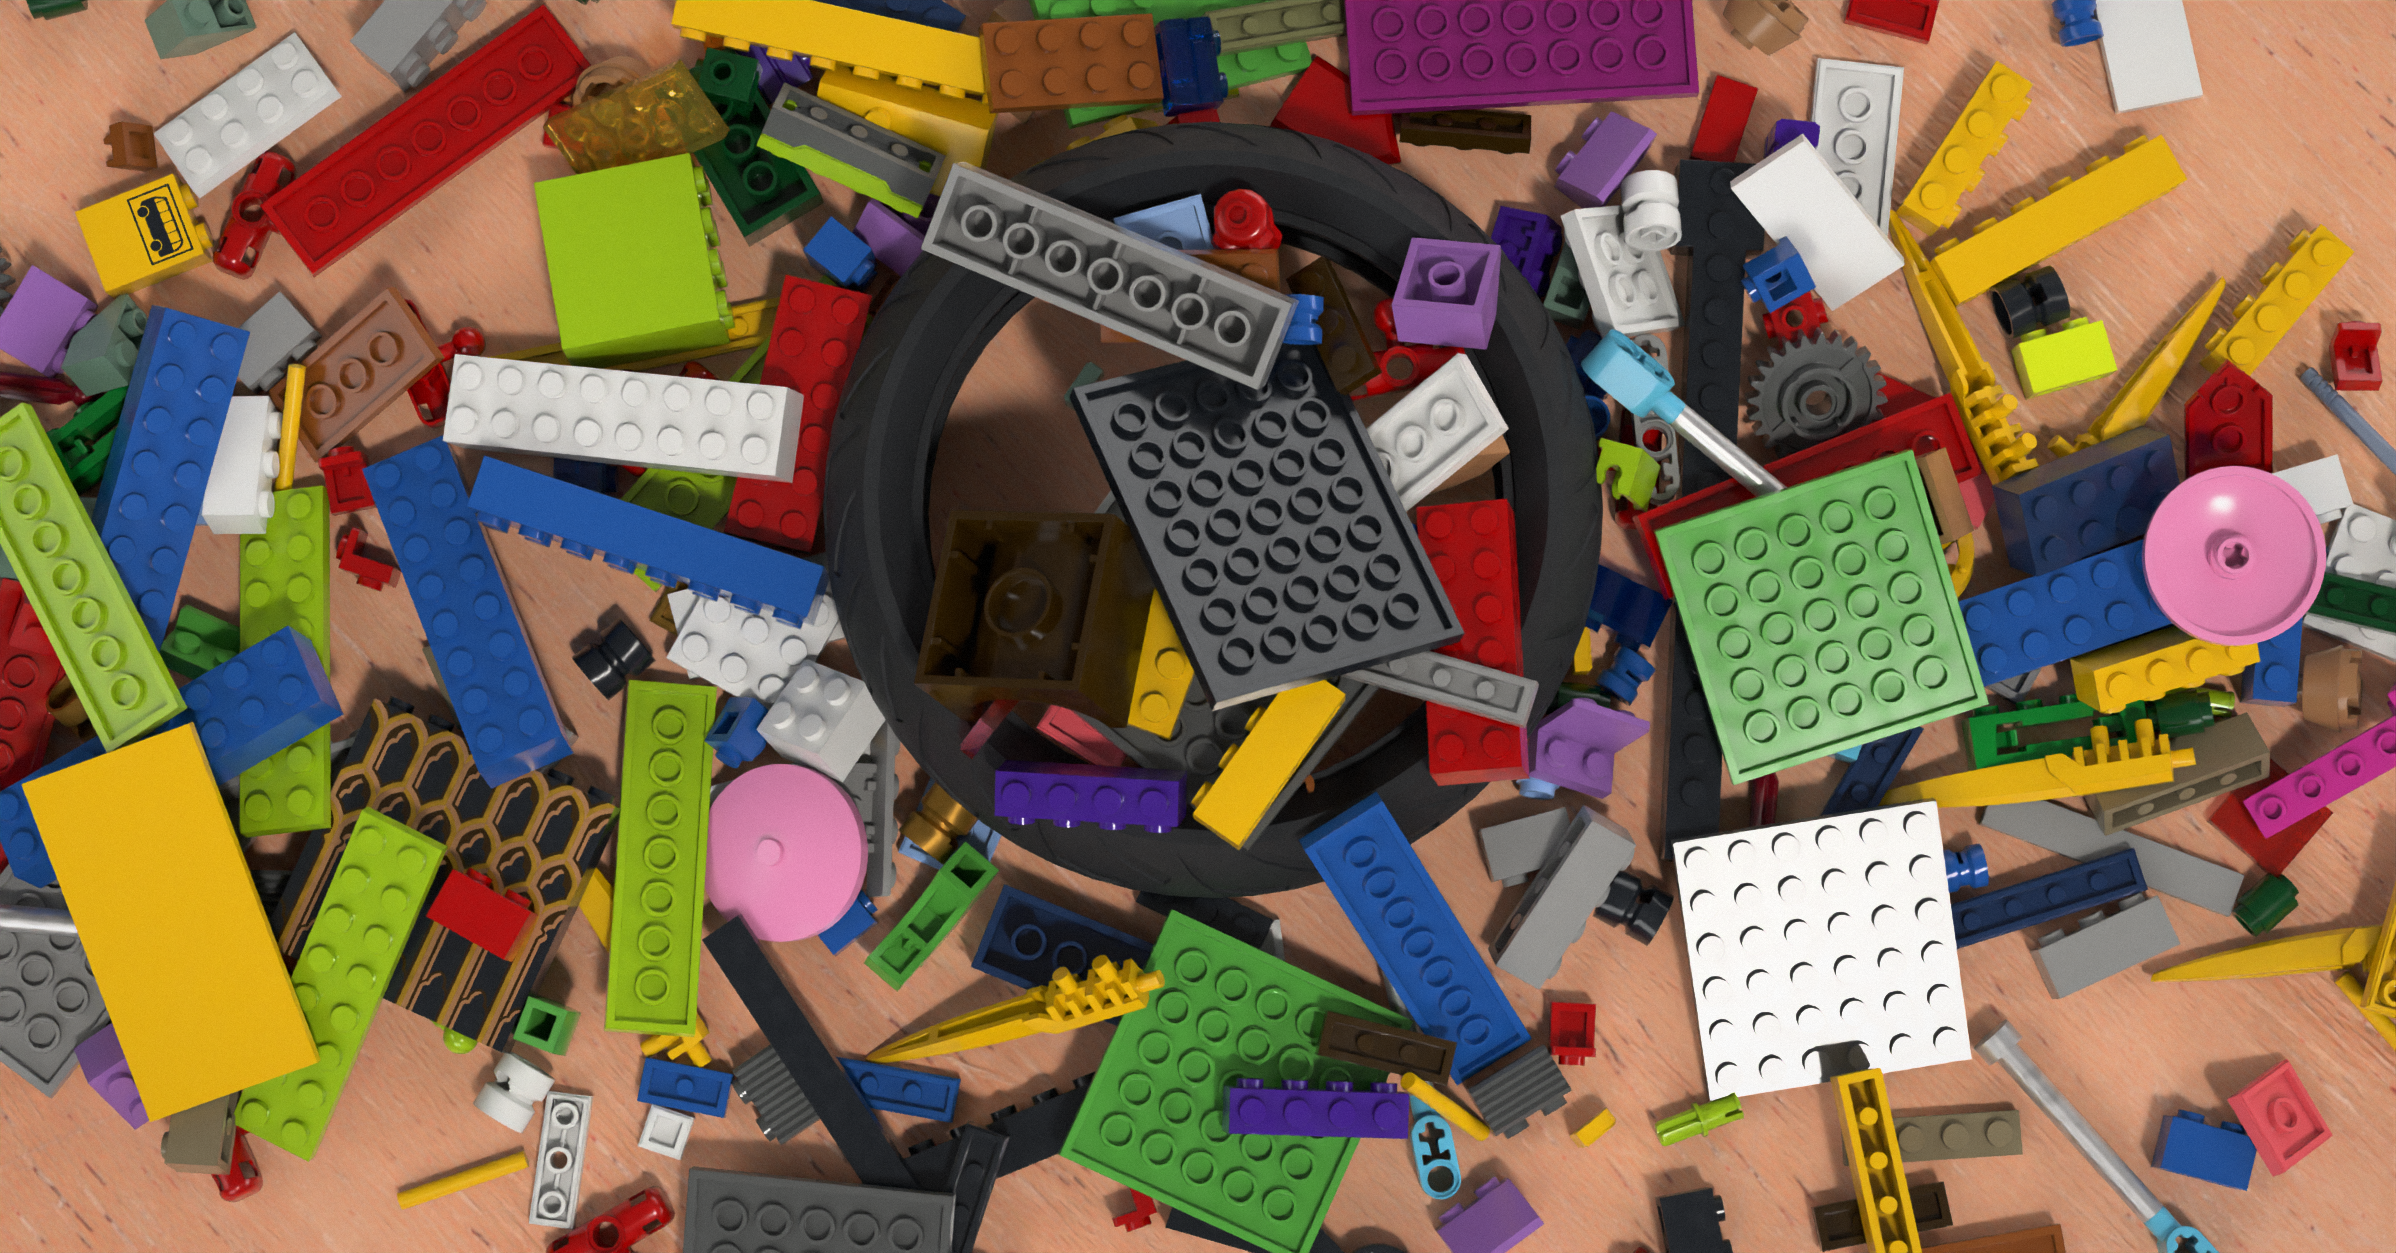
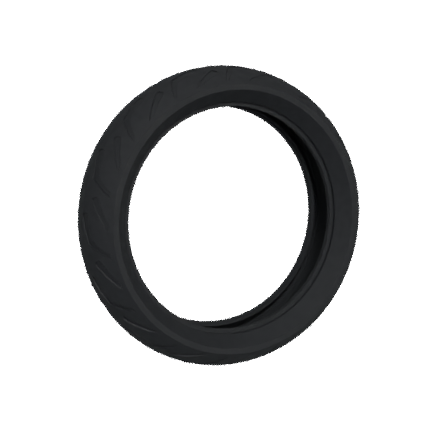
(944, 318)

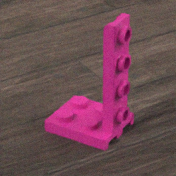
(2326, 777)

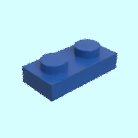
(685, 1087)

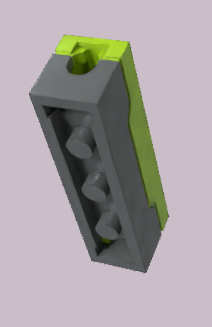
(850, 150)

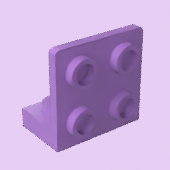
(1579, 744)

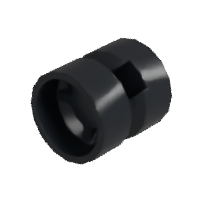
(2015, 306)
(613, 659)
(1634, 907)

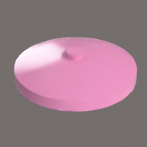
(2234, 556)
(785, 852)

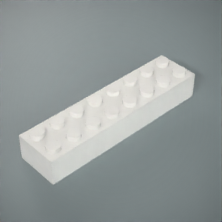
(624, 418)

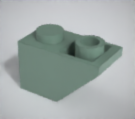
(197, 25)
(1566, 297)
(106, 348)

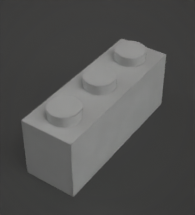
(2103, 945)

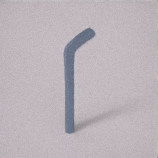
(2350, 417)

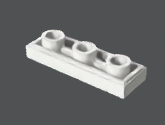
(566, 1131)

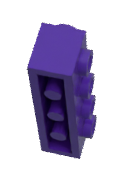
(1090, 794)
(1314, 1111)

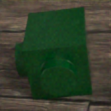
(728, 78)

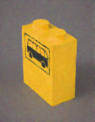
(145, 235)

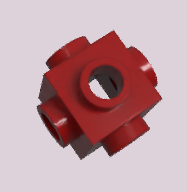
(1813, 316)

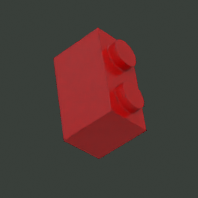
(482, 914)

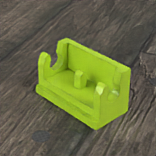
(1634, 472)

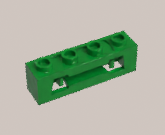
(89, 422)
(1983, 740)

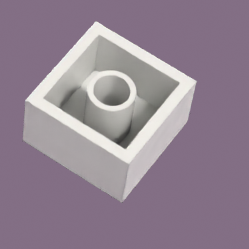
(822, 720)

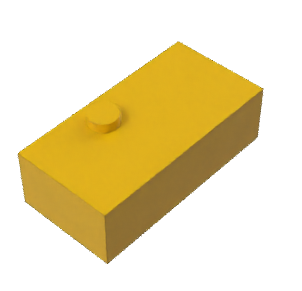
(945, 124)

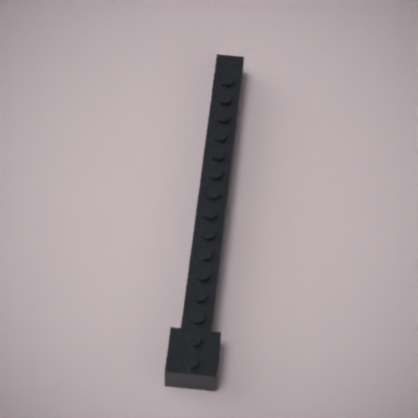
(1717, 240)

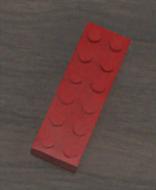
(812, 354)
(1478, 568)

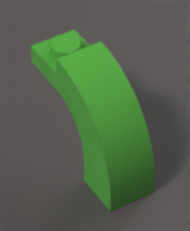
(932, 916)
(547, 1025)

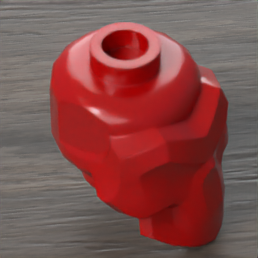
(1244, 222)

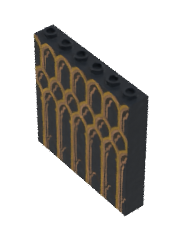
(522, 834)

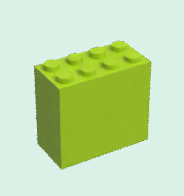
(634, 262)

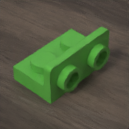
(199, 643)

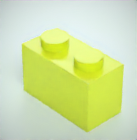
(2063, 358)

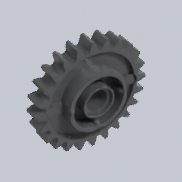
(1811, 367)

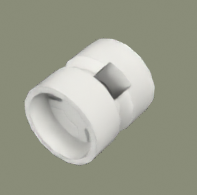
(1651, 210)
(514, 1091)

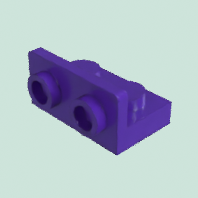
(1529, 243)

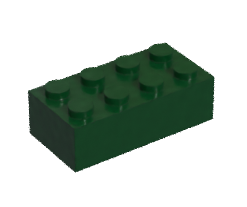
(752, 182)

